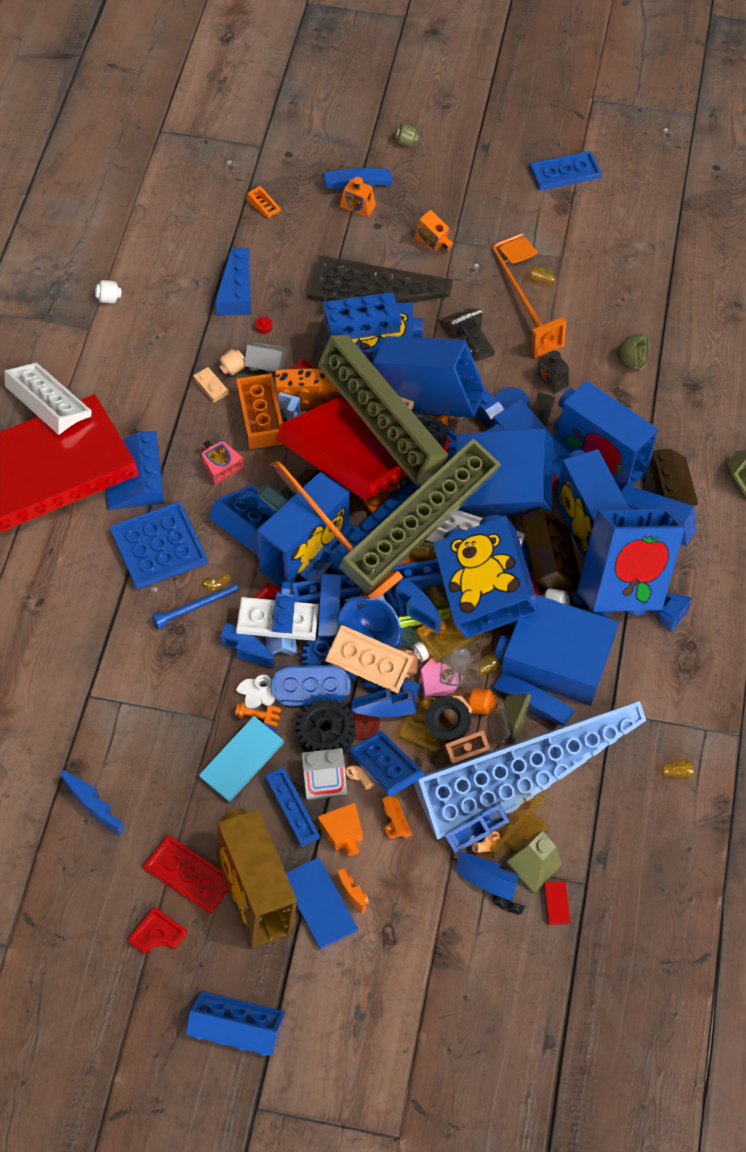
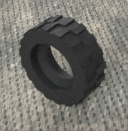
(459, 729)

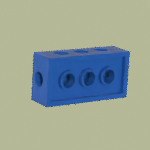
(362, 316)

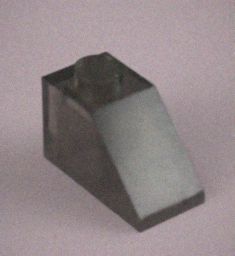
(544, 407)

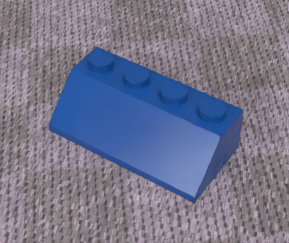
(235, 1023)

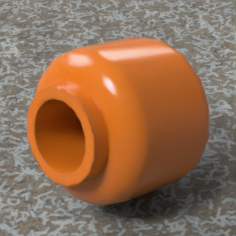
(481, 701)

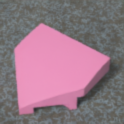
(431, 680)

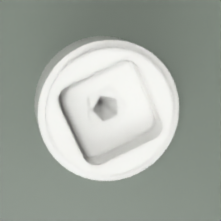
(420, 651)

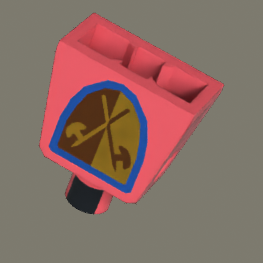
(220, 461)

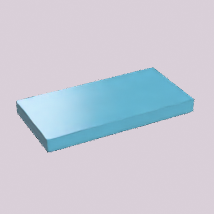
(241, 759)

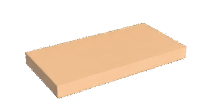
(369, 658)

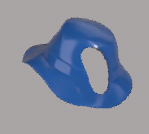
(374, 616)

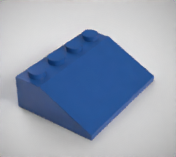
(147, 486)
(242, 515)

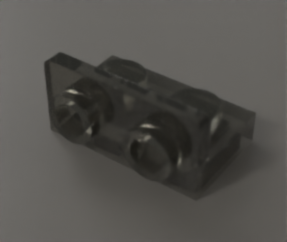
(477, 343)

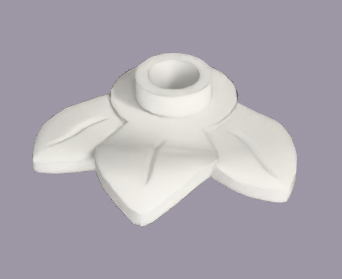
(254, 693)

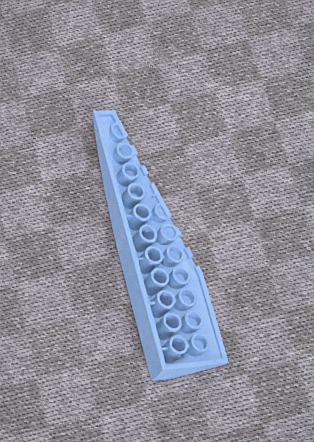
(519, 769)

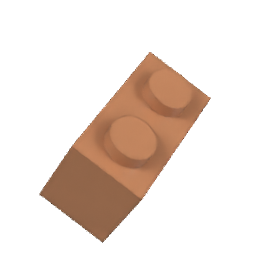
(466, 747)

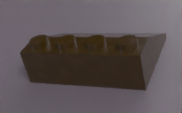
(550, 551)

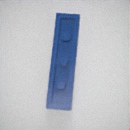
(292, 807)

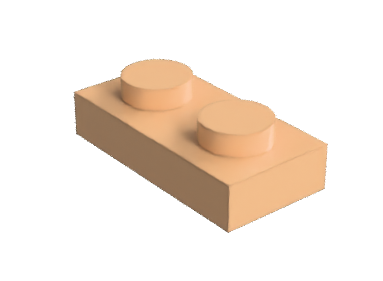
(210, 384)

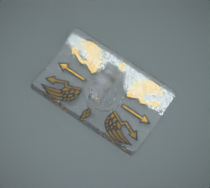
(462, 666)

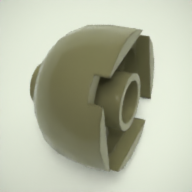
(634, 351)

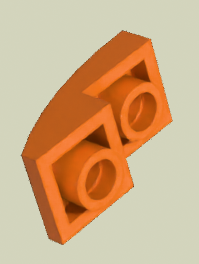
(354, 894)

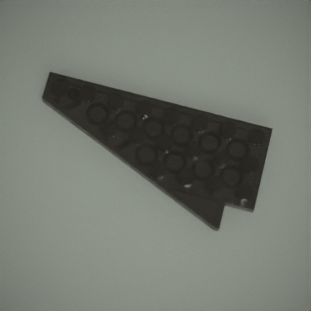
(348, 279)

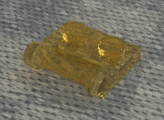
(418, 734)

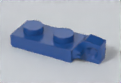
(284, 610)

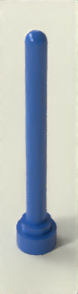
(161, 619)

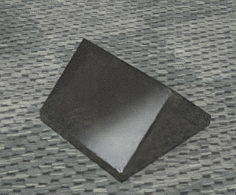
(468, 317)

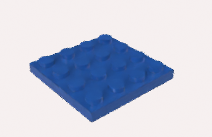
(158, 545)

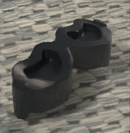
(511, 907)

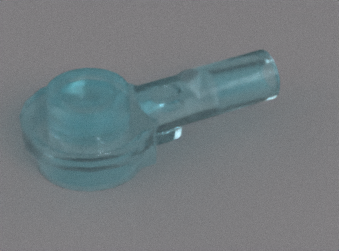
(408, 637)

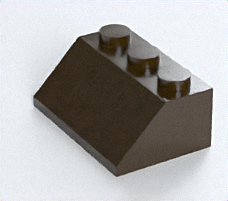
(672, 476)

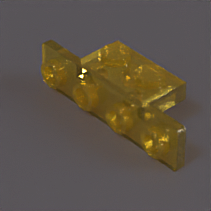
(526, 825)

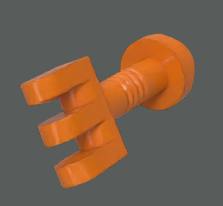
(269, 716)

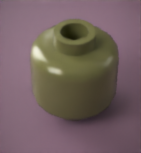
(406, 135)

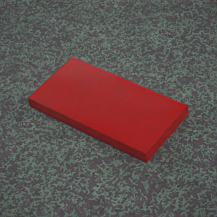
(187, 874)

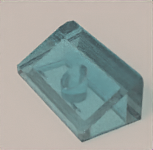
(272, 497)

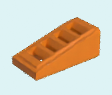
(260, 192)

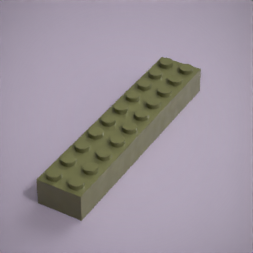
(382, 409)
(419, 516)

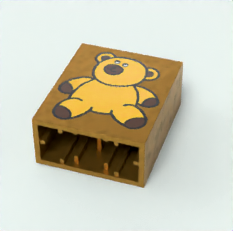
(255, 877)

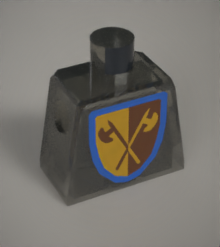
(553, 371)

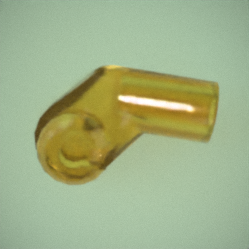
(216, 583)

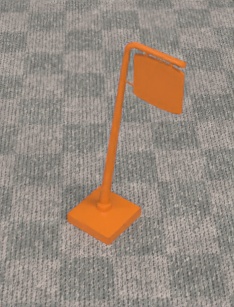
(544, 337)
(295, 487)

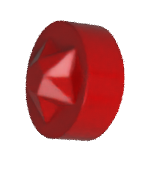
(263, 325)

